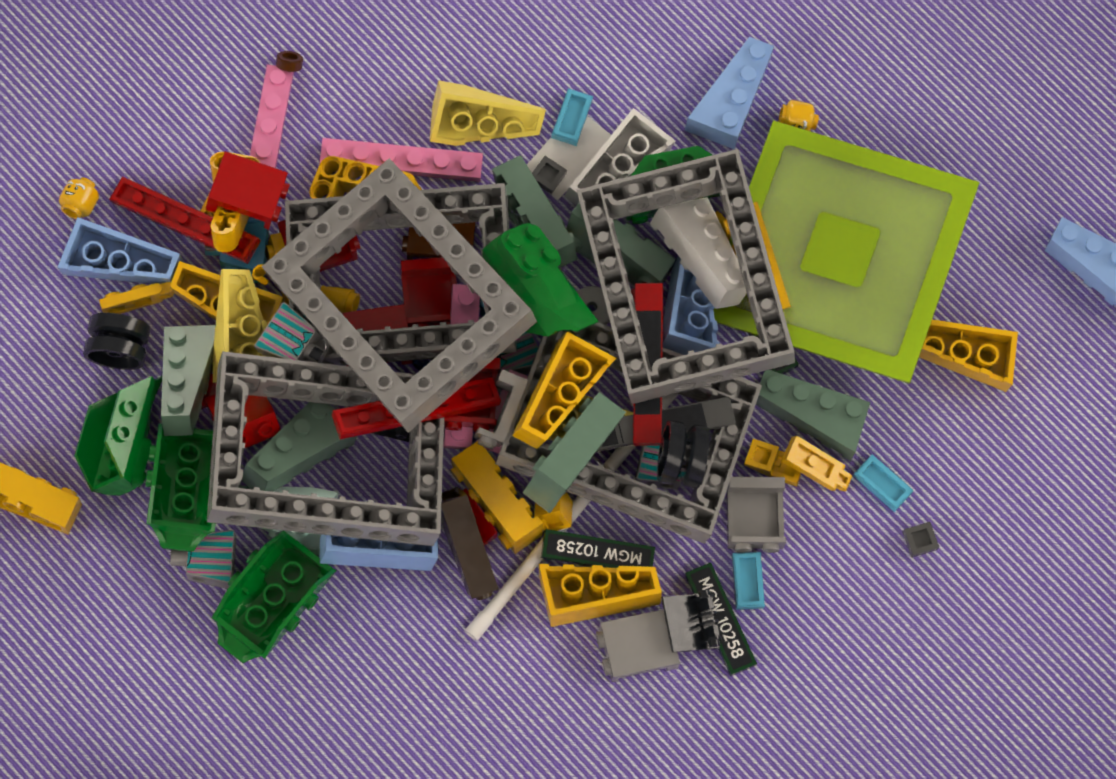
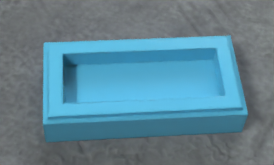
(572, 117)
(883, 483)
(748, 580)

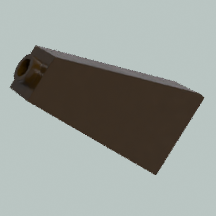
(467, 544)

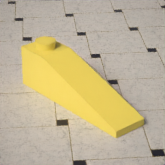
(473, 114)
(238, 316)

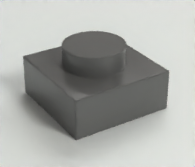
(549, 174)
(920, 539)

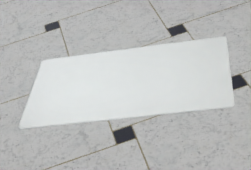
(572, 157)

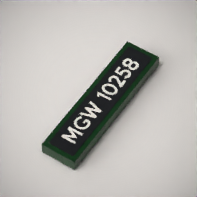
(594, 550)
(733, 645)

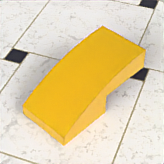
(767, 460)

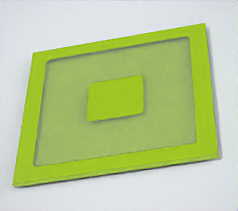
(856, 246)

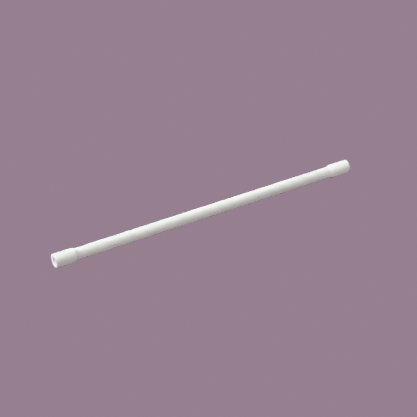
(486, 616)

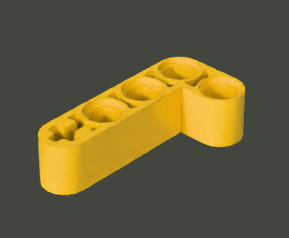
(344, 178)
(226, 224)

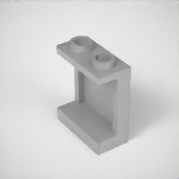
(515, 386)
(755, 514)
(636, 645)

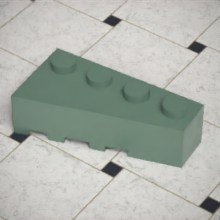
(530, 205)

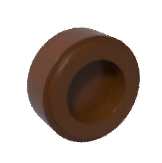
(289, 61)

